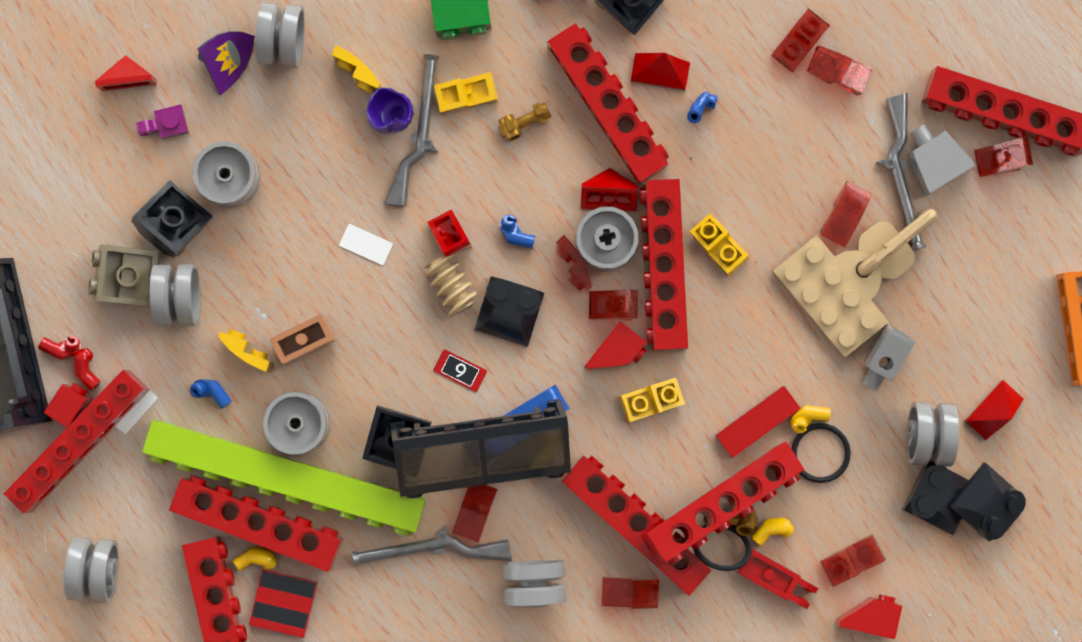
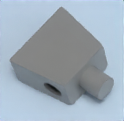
(937, 159)
(889, 344)

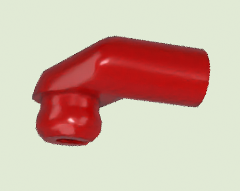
(60, 350)
(81, 368)

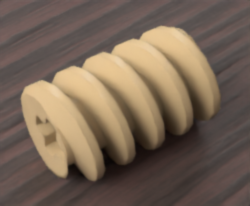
(451, 284)

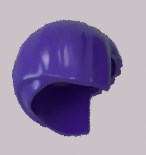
(389, 111)

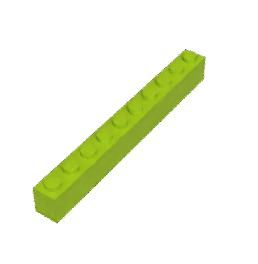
(283, 475)

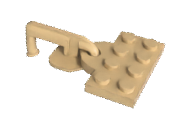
(834, 291)

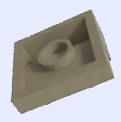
(122, 275)

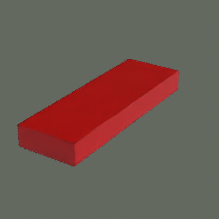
(757, 421)

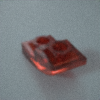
(800, 40)
(839, 69)
(846, 214)
(579, 273)
(853, 560)

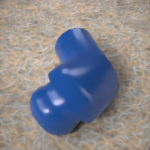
(696, 109)
(210, 389)

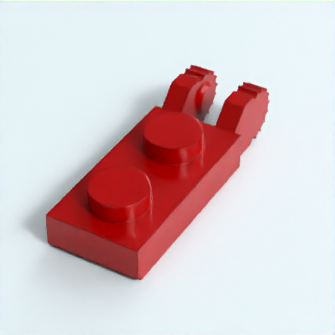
(775, 578)

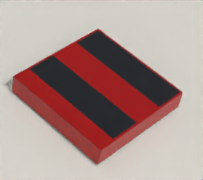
(283, 603)

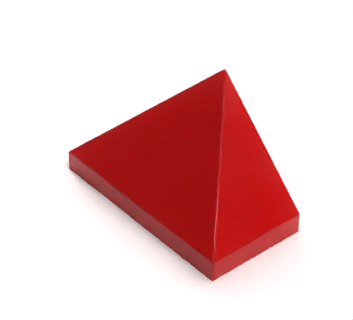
(660, 70)
(125, 75)
(609, 190)
(449, 233)
(995, 410)

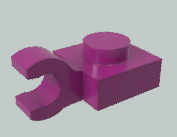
(168, 122)

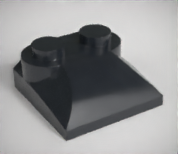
(630, 13)
(170, 219)
(509, 311)
(379, 442)
(932, 495)
(988, 503)

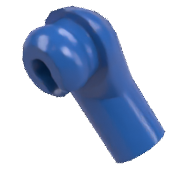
(513, 234)

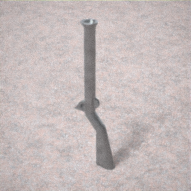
(898, 110)
(399, 189)
(493, 551)

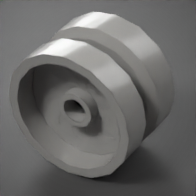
(280, 34)
(211, 168)
(608, 222)
(175, 295)
(313, 427)
(932, 434)
(91, 570)
(534, 586)

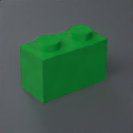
(460, 17)

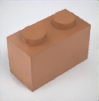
(303, 340)

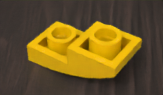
(363, 75)
(719, 244)
(235, 343)
(651, 400)

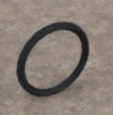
(846, 447)
(731, 567)

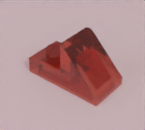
(1004, 157)
(613, 304)
(474, 512)
(630, 592)

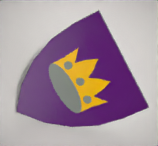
(226, 57)

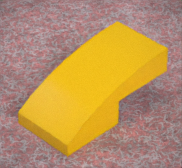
(466, 92)

